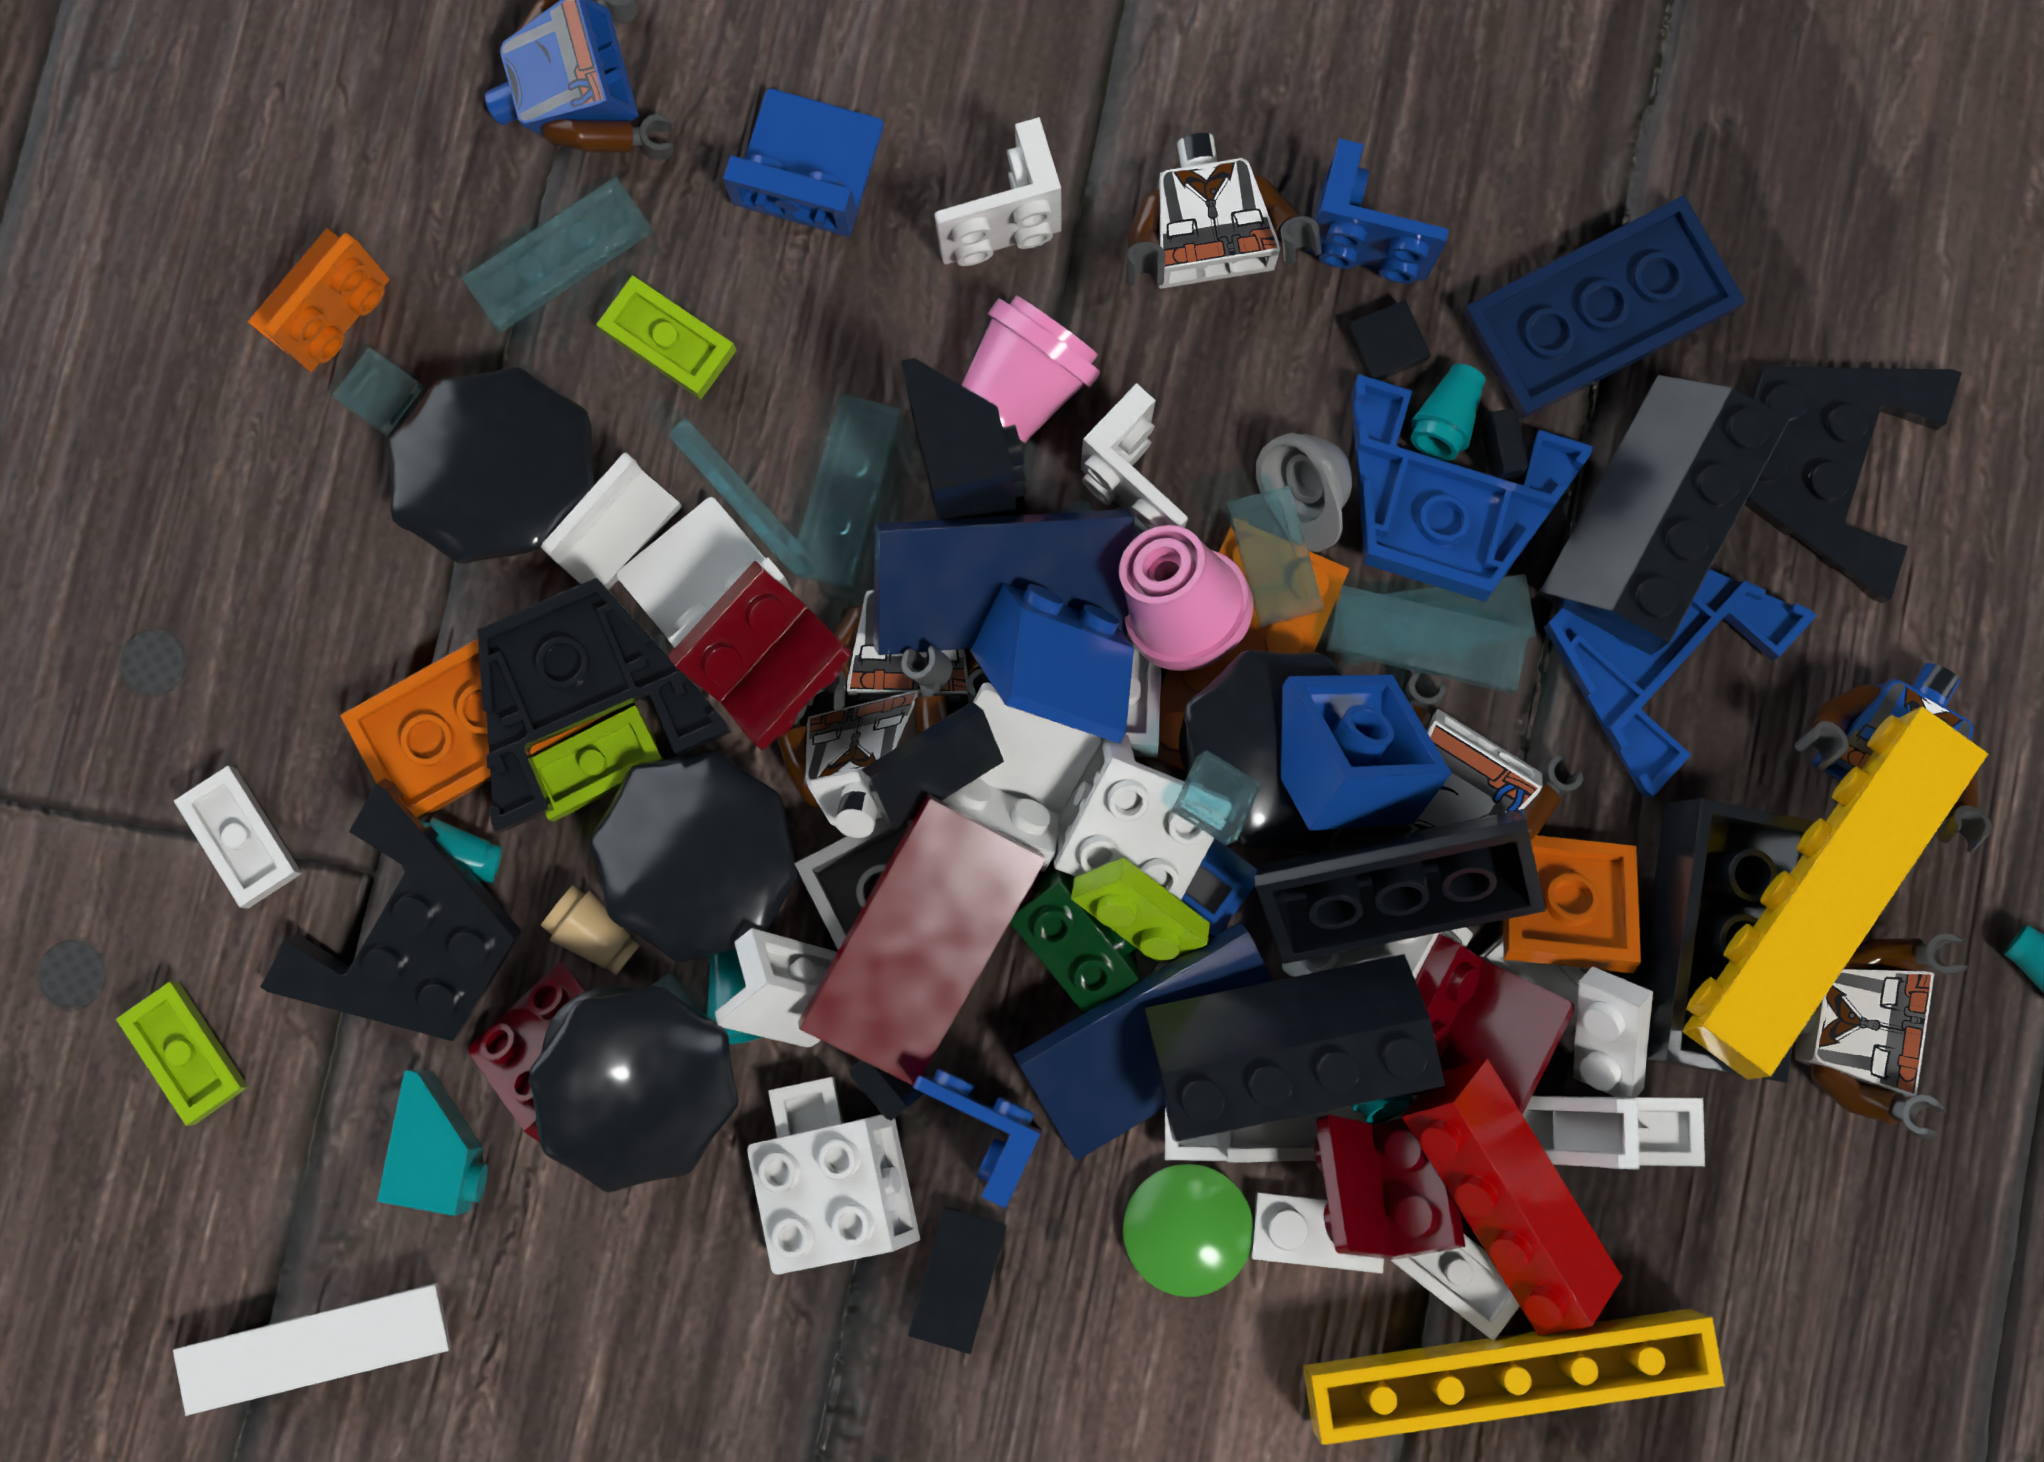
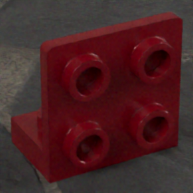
(761, 655)
(1491, 1015)
(516, 1041)
(1383, 1191)

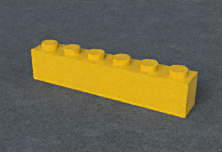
(1833, 892)
(1512, 1376)

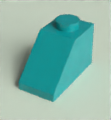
(431, 1151)

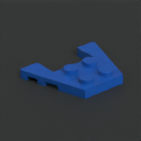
(1442, 518)
(1623, 678)

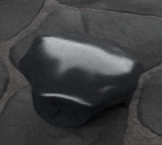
(489, 464)
(1242, 724)
(694, 854)
(631, 1086)

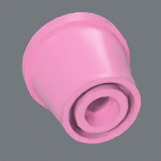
(1028, 365)
(1183, 599)

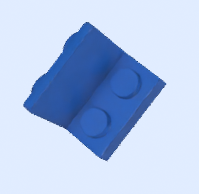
(806, 162)
(1366, 237)
(1003, 1160)

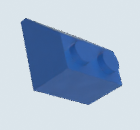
(1057, 660)
(1356, 752)

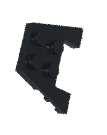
(1823, 450)
(567, 667)
(428, 948)

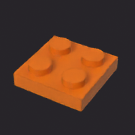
(1588, 906)

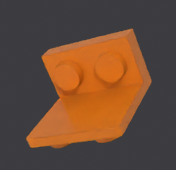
(321, 299)

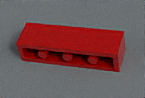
(1513, 1199)

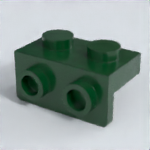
(1073, 944)

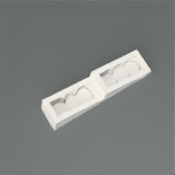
(312, 1349)

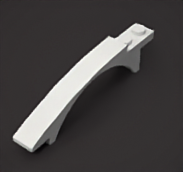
(1570, 1130)

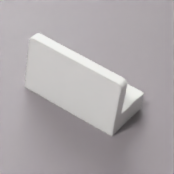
(611, 524)
(779, 985)

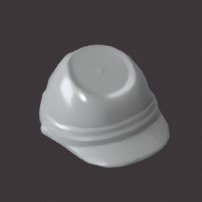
(1317, 480)

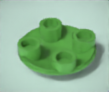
(1188, 1230)

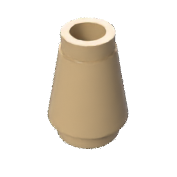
(584, 928)

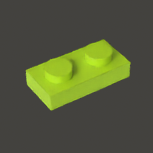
(666, 337)
(595, 761)
(1140, 910)
(182, 1053)

